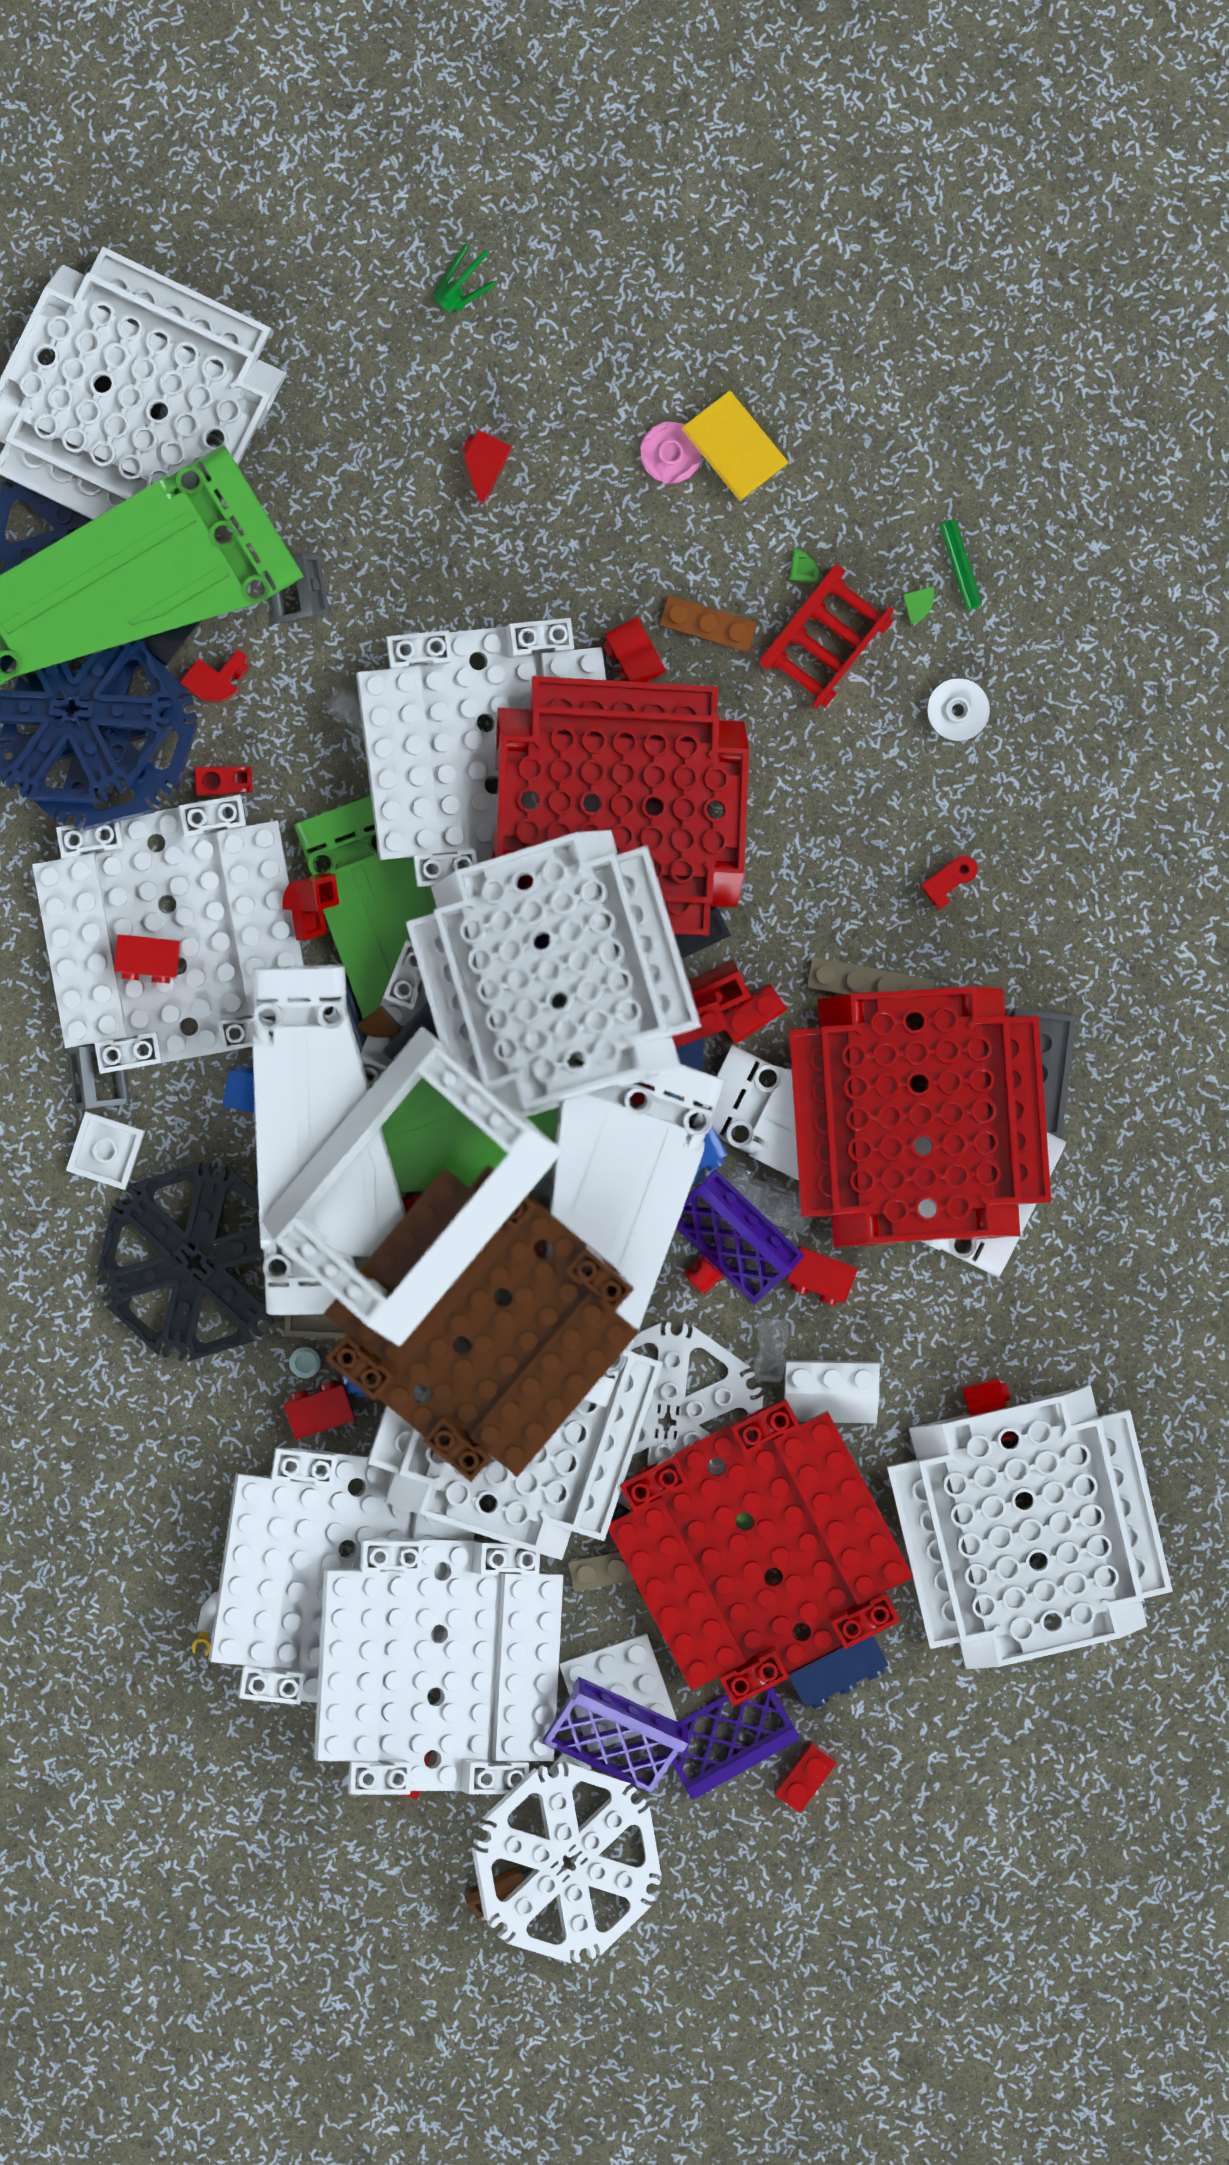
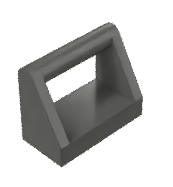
(310, 591)
(83, 1081)

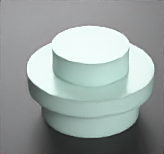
(305, 1362)

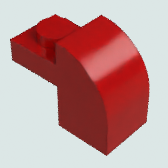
(215, 686)
(307, 900)

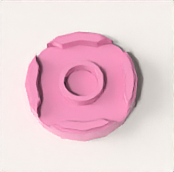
(671, 463)

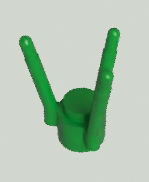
(450, 294)

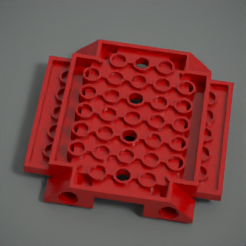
(625, 748)
(862, 1117)
(708, 1574)

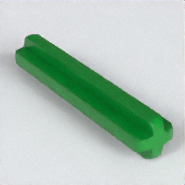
(961, 564)

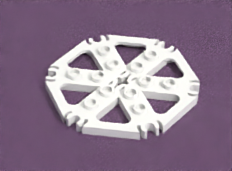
(695, 1407)
(546, 1856)

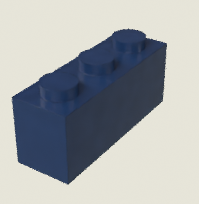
(838, 1672)

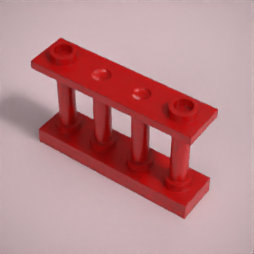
(816, 609)

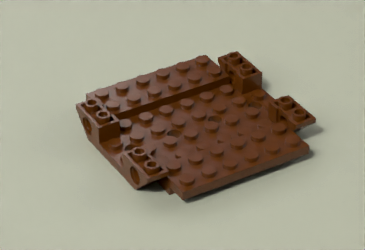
(525, 1358)

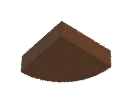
(379, 1024)

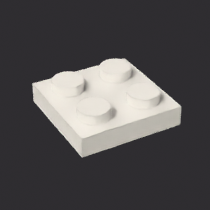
(105, 1150)

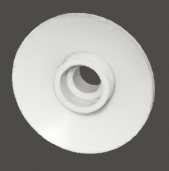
(962, 693)

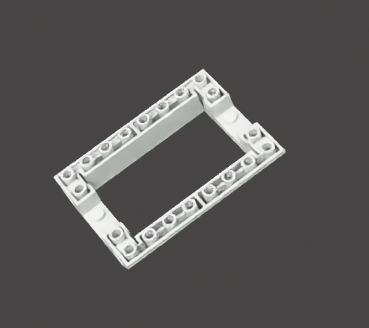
(528, 1160)

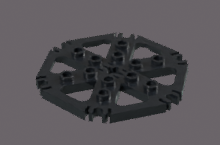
(167, 1270)

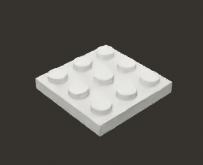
(624, 1669)

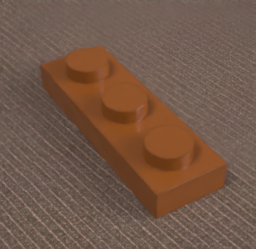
(708, 624)

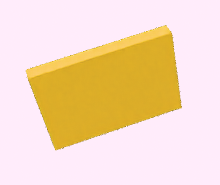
(735, 445)

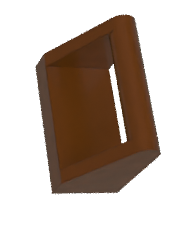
(504, 1885)

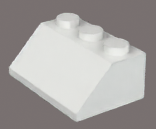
(841, 1387)

